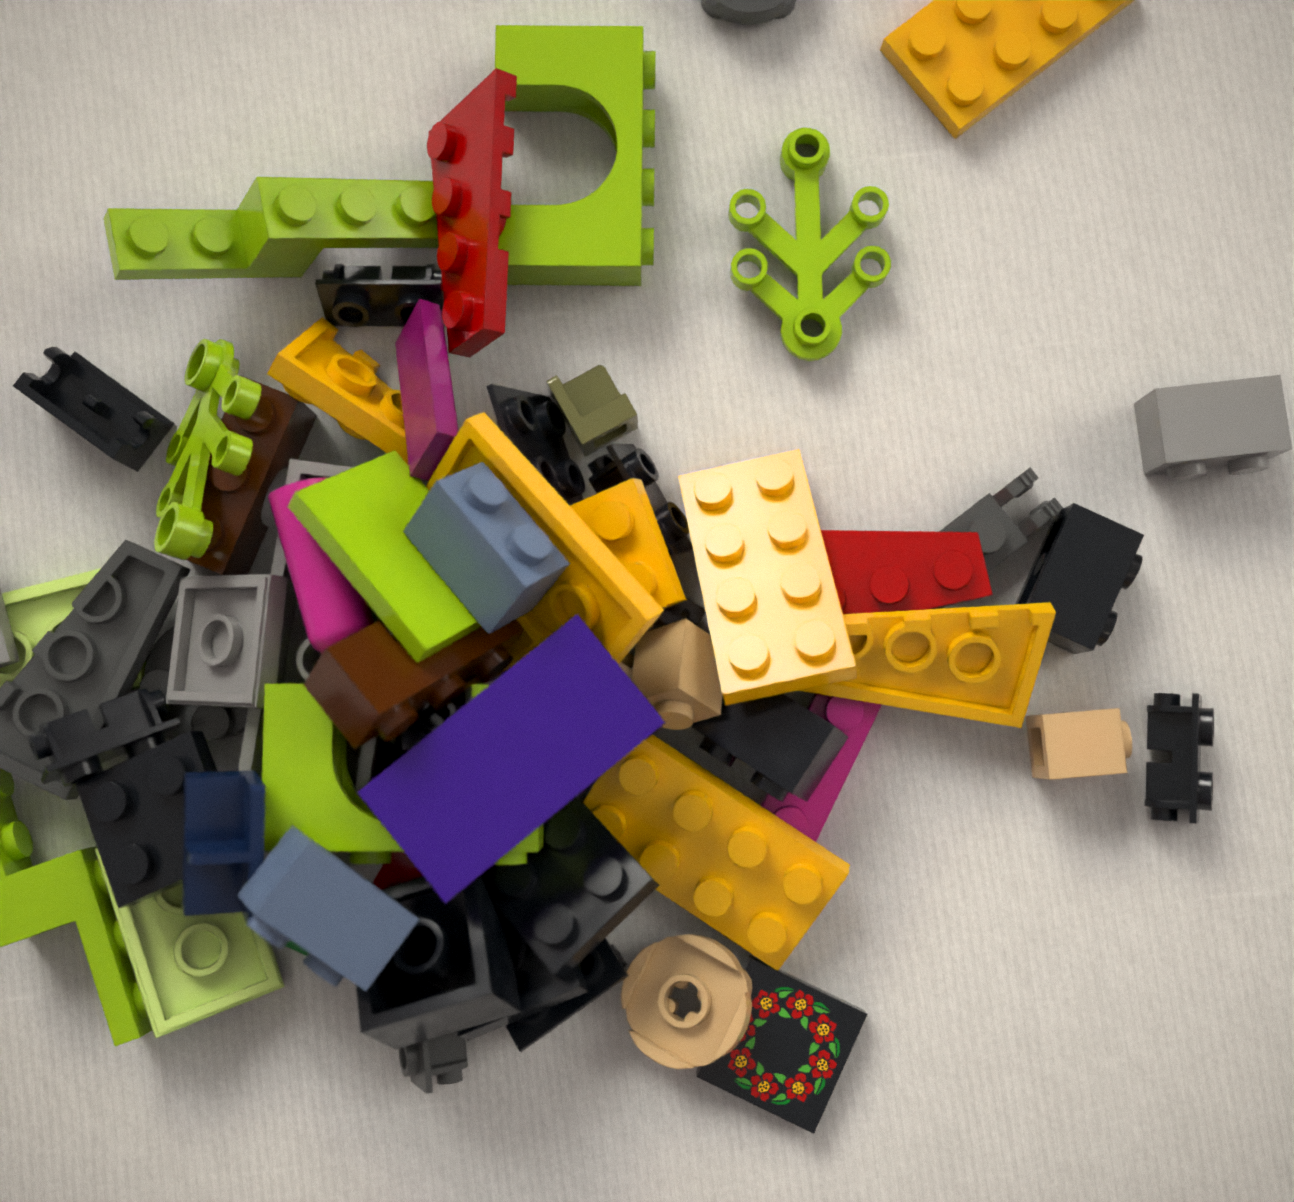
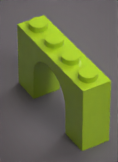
(602, 78)
(312, 787)

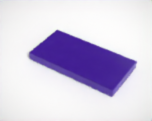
(511, 758)

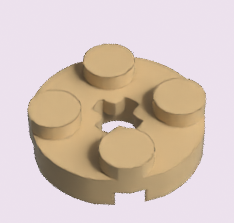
(652, 1011)

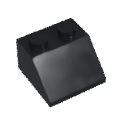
(445, 973)

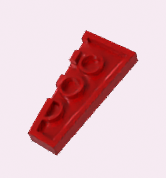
(472, 212)
(905, 569)

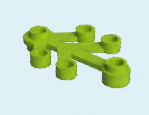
(808, 255)
(213, 374)

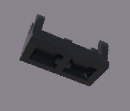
(96, 408)

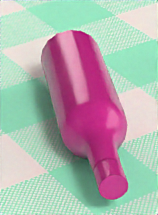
(324, 595)

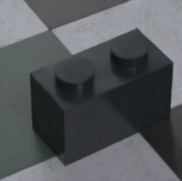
(1081, 574)
(777, 739)

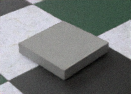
(226, 640)

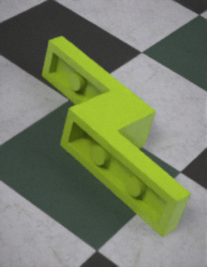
(273, 230)
(64, 893)

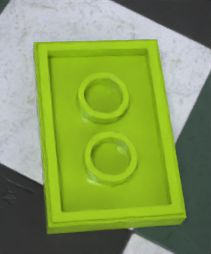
(360, 527)

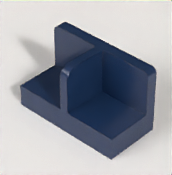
(221, 839)

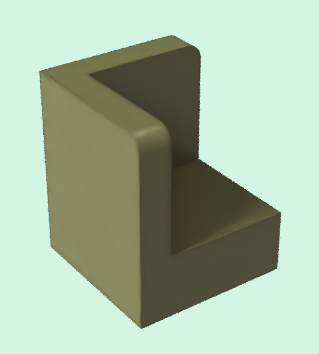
(593, 409)

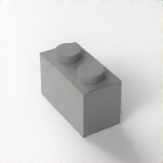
(1212, 426)

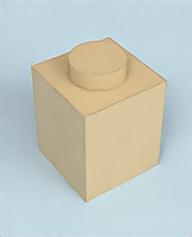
(678, 674)
(1078, 744)

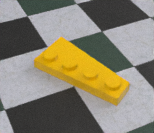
(948, 660)

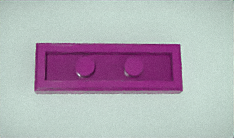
(425, 389)

